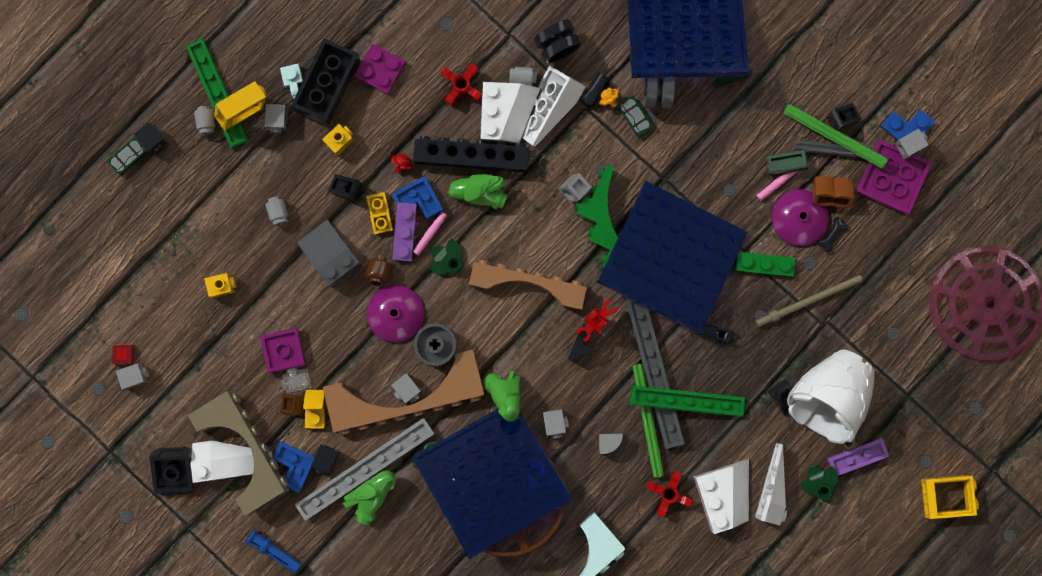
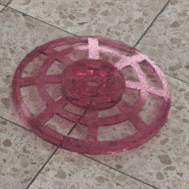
(976, 306)

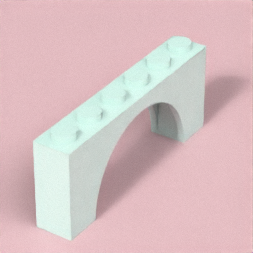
(602, 546)

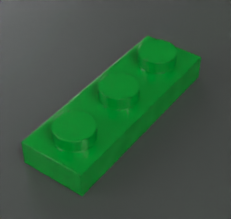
(765, 264)

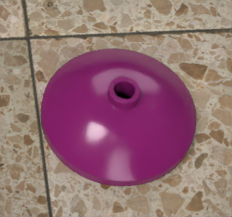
(791, 227)
(409, 315)

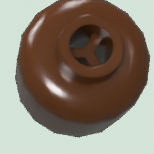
(378, 271)

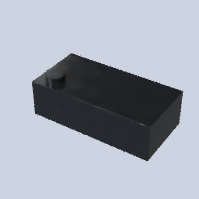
(325, 82)

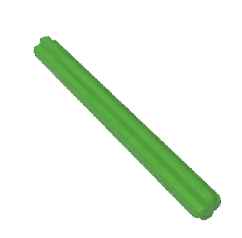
(835, 136)
(649, 426)

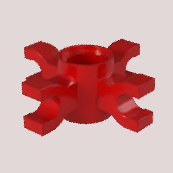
(454, 79)
(596, 320)
(675, 478)

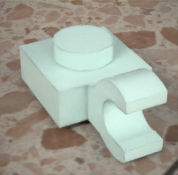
(292, 78)

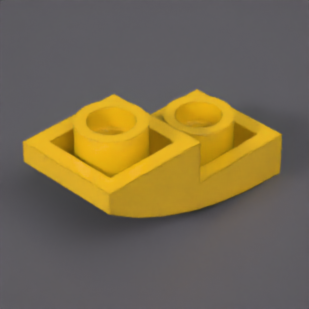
(379, 212)

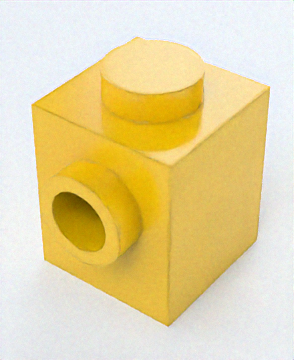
(338, 139)
(220, 285)

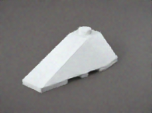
(555, 100)
(220, 460)
(772, 500)

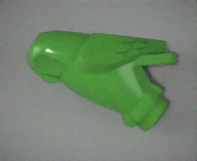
(479, 190)
(505, 394)
(370, 496)

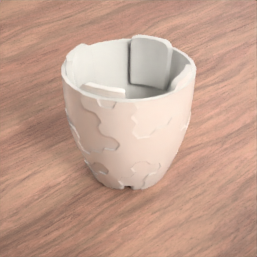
(834, 396)

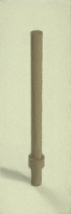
(775, 315)

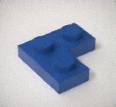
(899, 128)
(420, 193)
(299, 464)

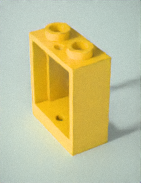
(240, 105)
(929, 497)

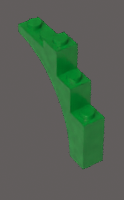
(596, 212)

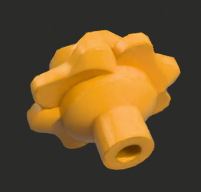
(609, 97)

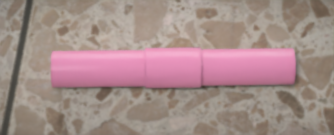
(775, 185)
(430, 233)

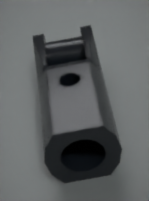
(595, 89)
(712, 332)

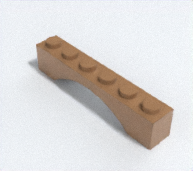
(568, 294)

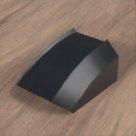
(171, 471)

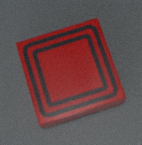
(122, 354)

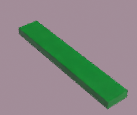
(214, 87)
(687, 401)

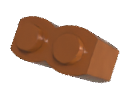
(832, 192)

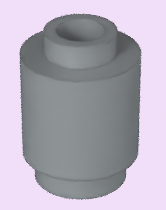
(522, 75)
(204, 120)
(277, 211)

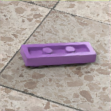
(404, 231)
(859, 456)

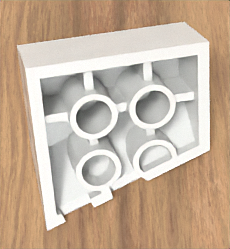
(506, 111)
(725, 495)

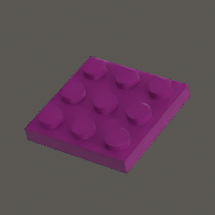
(897, 181)

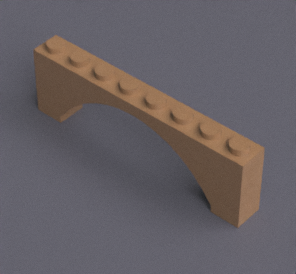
(350, 411)

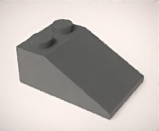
(329, 253)

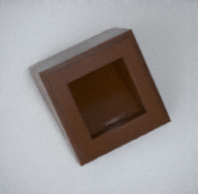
(292, 404)

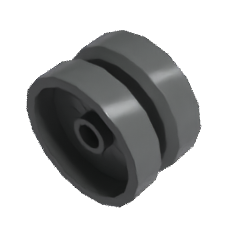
(660, 88)
(424, 344)

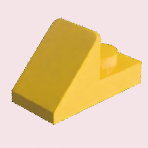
(314, 409)

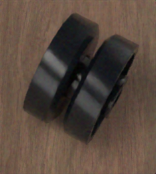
(557, 41)

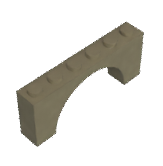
(266, 480)

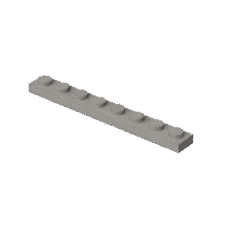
(364, 469)

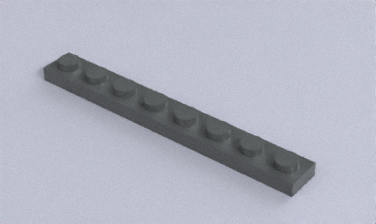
(654, 370)

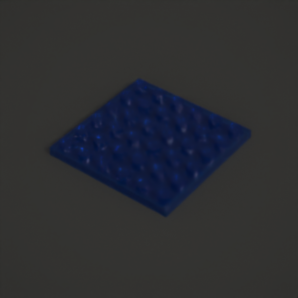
(687, 38)
(672, 257)
(491, 480)

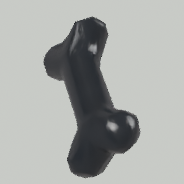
(838, 226)

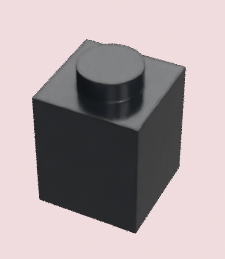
(150, 138)
(325, 459)

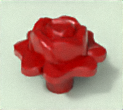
(401, 162)

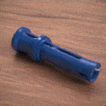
(265, 546)

